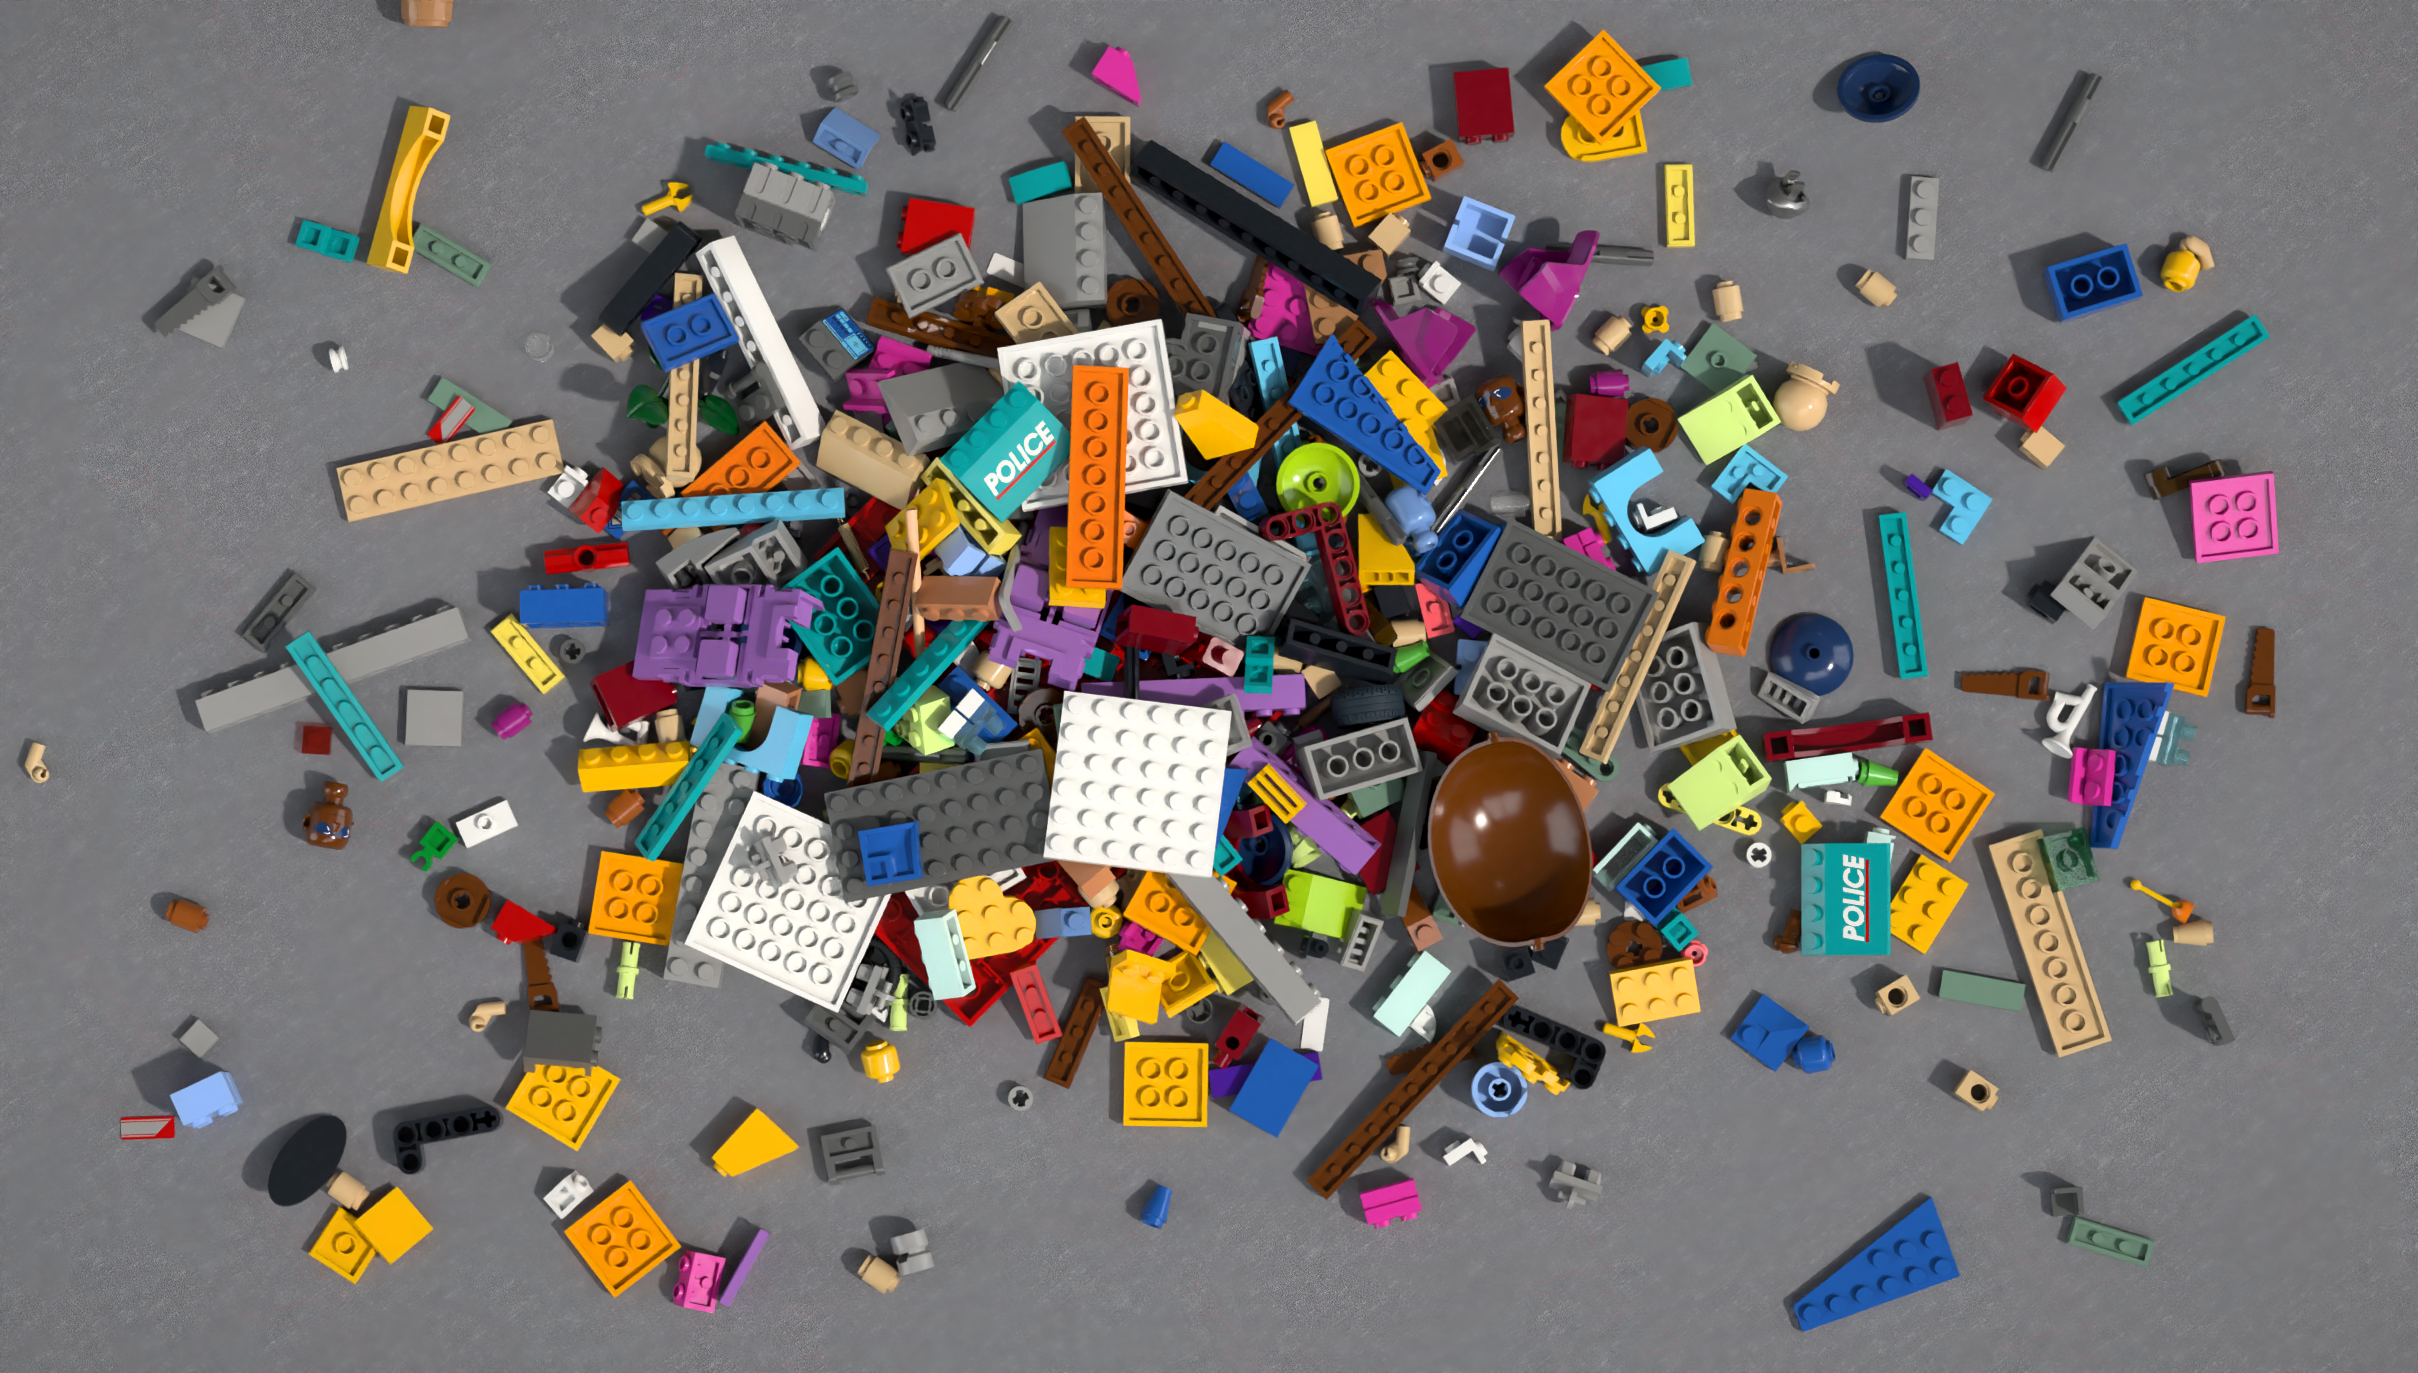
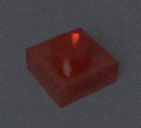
(317, 740)

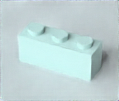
(944, 954)
(1410, 993)

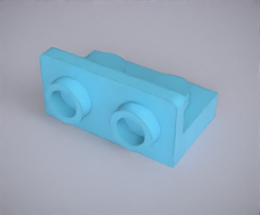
(1659, 359)

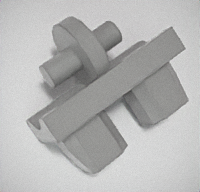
(768, 863)
(866, 1000)
(1575, 1189)

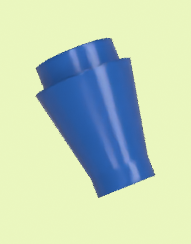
(1157, 1207)

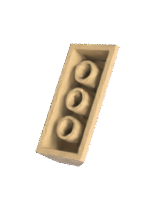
(871, 461)

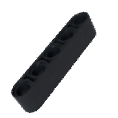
(650, 278)

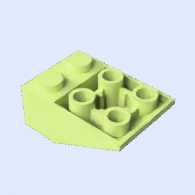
(1729, 419)
(922, 720)
(1720, 783)

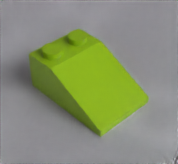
(1319, 904)

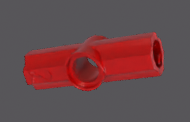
(605, 557)

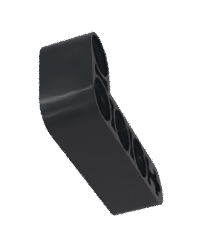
(1552, 1041)
(448, 1132)

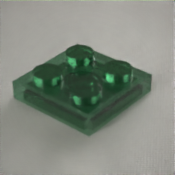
(2068, 860)

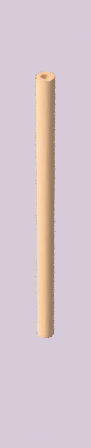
(913, 545)

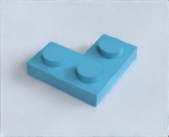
(1748, 468)
(1967, 506)

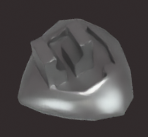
(1786, 196)

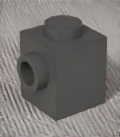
(1275, 737)

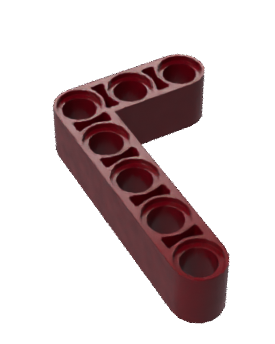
(1329, 558)

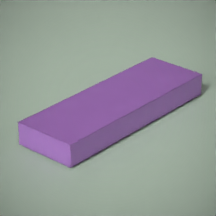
(744, 1267)

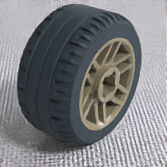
(1367, 706)

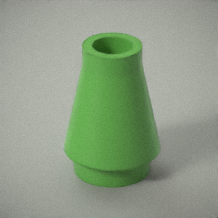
(1410, 655)
(744, 714)
(1875, 774)

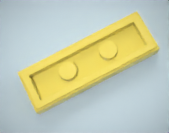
(1313, 164)
(1679, 206)
(527, 653)

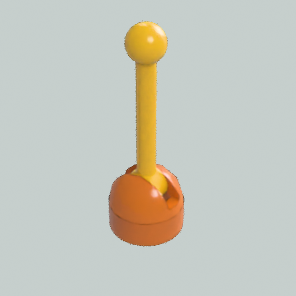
(2180, 909)

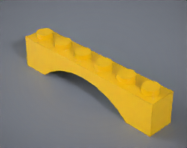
(420, 139)

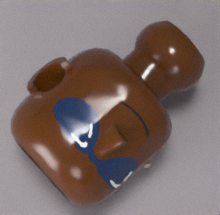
(1503, 405)
(329, 821)

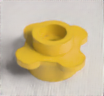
(1660, 313)

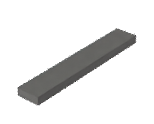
(1408, 837)

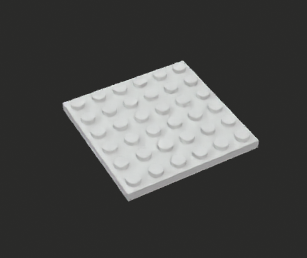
(1153, 433)
(1137, 784)
(793, 934)

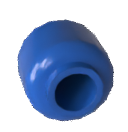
(1814, 1054)

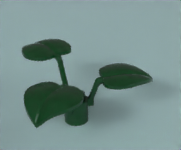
(653, 408)

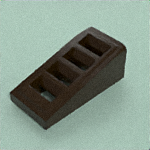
(1379, 626)

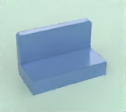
(846, 138)

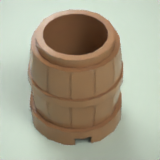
(427, 13)

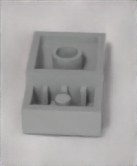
(759, 558)
(686, 563)
(2094, 583)

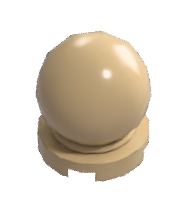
(1802, 399)
(654, 470)

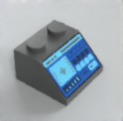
(837, 344)

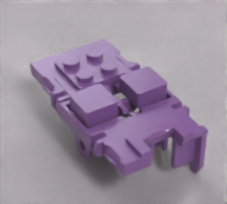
(678, 629)
(1061, 644)

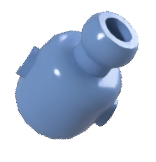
(1414, 516)

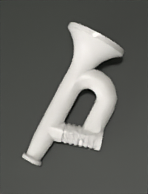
(599, 730)
(2060, 743)

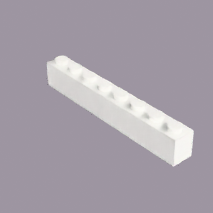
(761, 338)

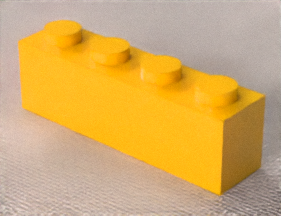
(632, 766)

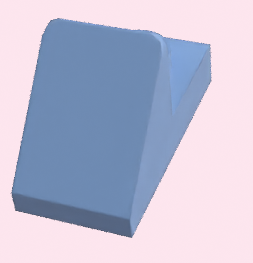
(1063, 922)

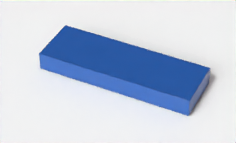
(1252, 175)

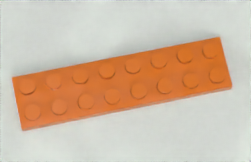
(1097, 477)

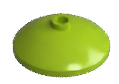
(1315, 461)

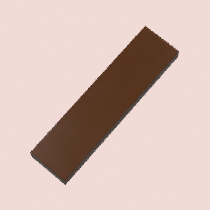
(1076, 1034)

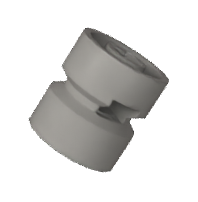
(912, 1252)

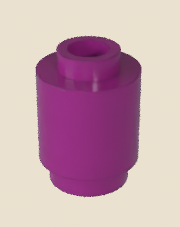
(1609, 383)
(512, 720)

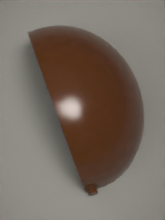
(1510, 844)

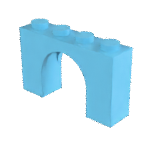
(1614, 488)
(781, 749)

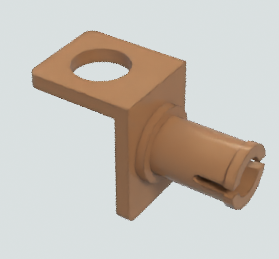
(1778, 558)

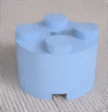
(1498, 1106)

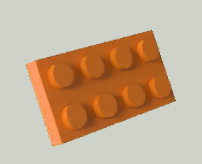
(748, 468)

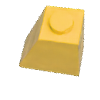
(1214, 425)
(1379, 558)
(753, 1145)

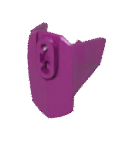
(1550, 277)
(1426, 338)

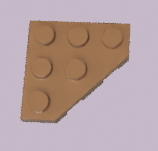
(1328, 316)

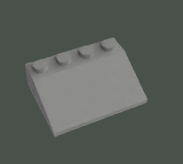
(1067, 249)
(939, 404)
(1684, 692)
(1522, 696)

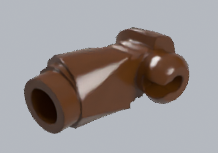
(1792, 934)

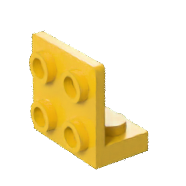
(1136, 985)

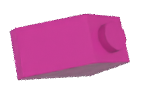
(1118, 74)

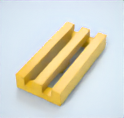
(1269, 800)

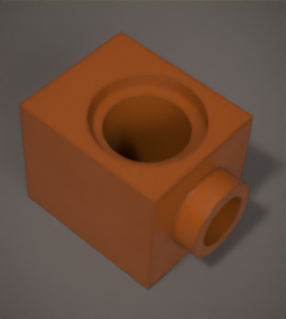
(1447, 150)

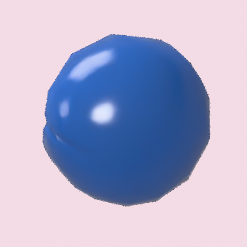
(787, 792)

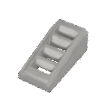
(1028, 663)
(1792, 689)
(1354, 927)

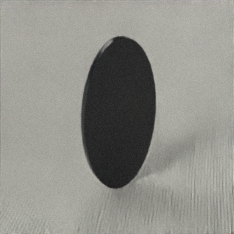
(307, 1161)

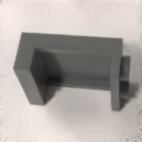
(561, 1040)

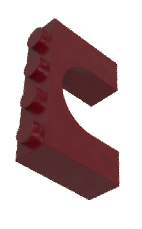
(1260, 899)

